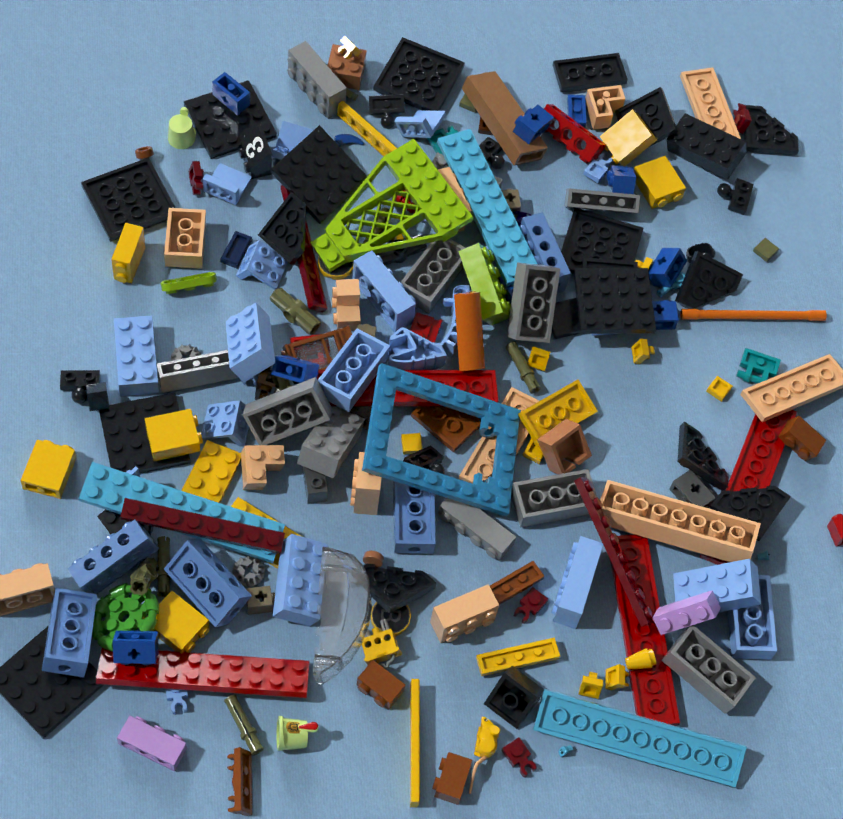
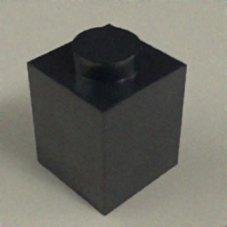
(97, 396)

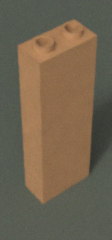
(499, 113)

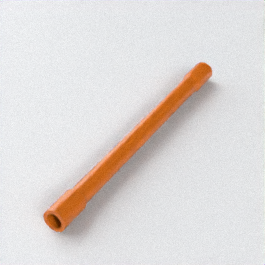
(695, 314)

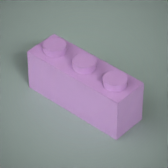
(686, 612)
(152, 742)

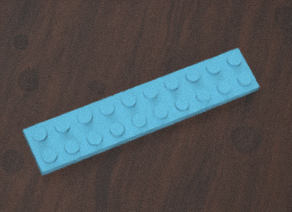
(487, 203)
(109, 488)
(640, 738)

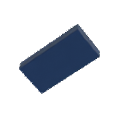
(236, 249)

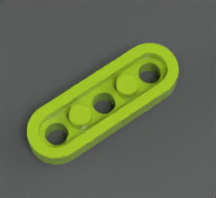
(189, 282)

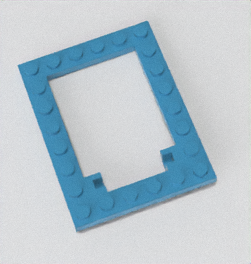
(489, 494)

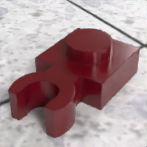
(742, 118)
(196, 175)
(531, 603)
(517, 754)

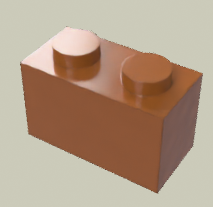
(802, 438)
(380, 685)
(453, 778)

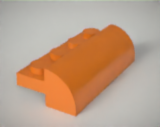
(469, 331)

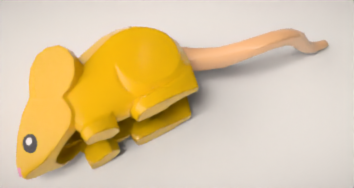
(485, 745)

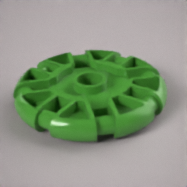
(116, 609)

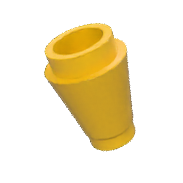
(641, 660)

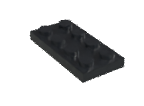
(589, 72)

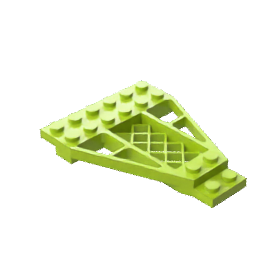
(422, 184)

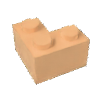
(602, 104)
(346, 301)
(258, 460)

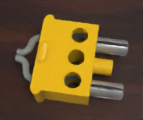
(383, 651)

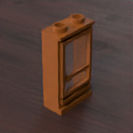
(319, 348)

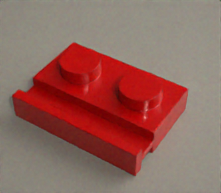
(426, 326)

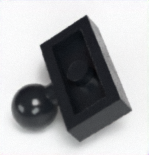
(386, 105)
(490, 149)
(739, 195)
(77, 381)
(427, 458)

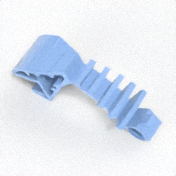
(414, 352)

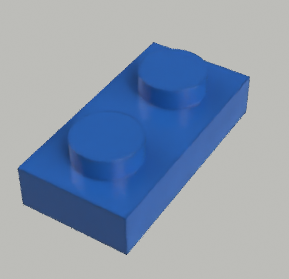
(577, 108)

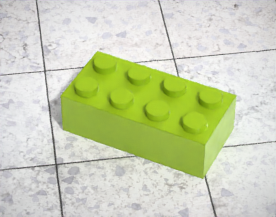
(485, 279)

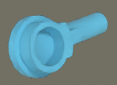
(677, 284)

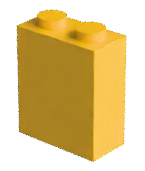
(627, 138)
(659, 182)
(128, 253)
(173, 434)
(48, 468)
(180, 624)

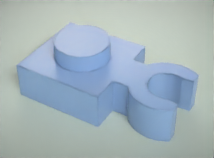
(597, 169)
(177, 696)

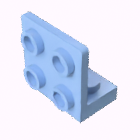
(421, 125)
(289, 138)
(226, 183)
(263, 264)
(226, 421)

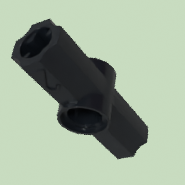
(399, 257)

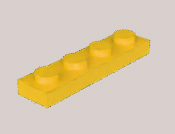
(518, 656)

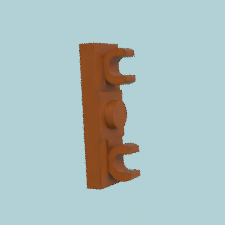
(516, 582)
(241, 781)

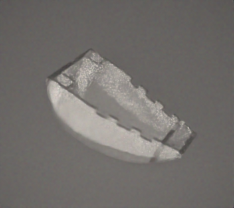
(343, 612)

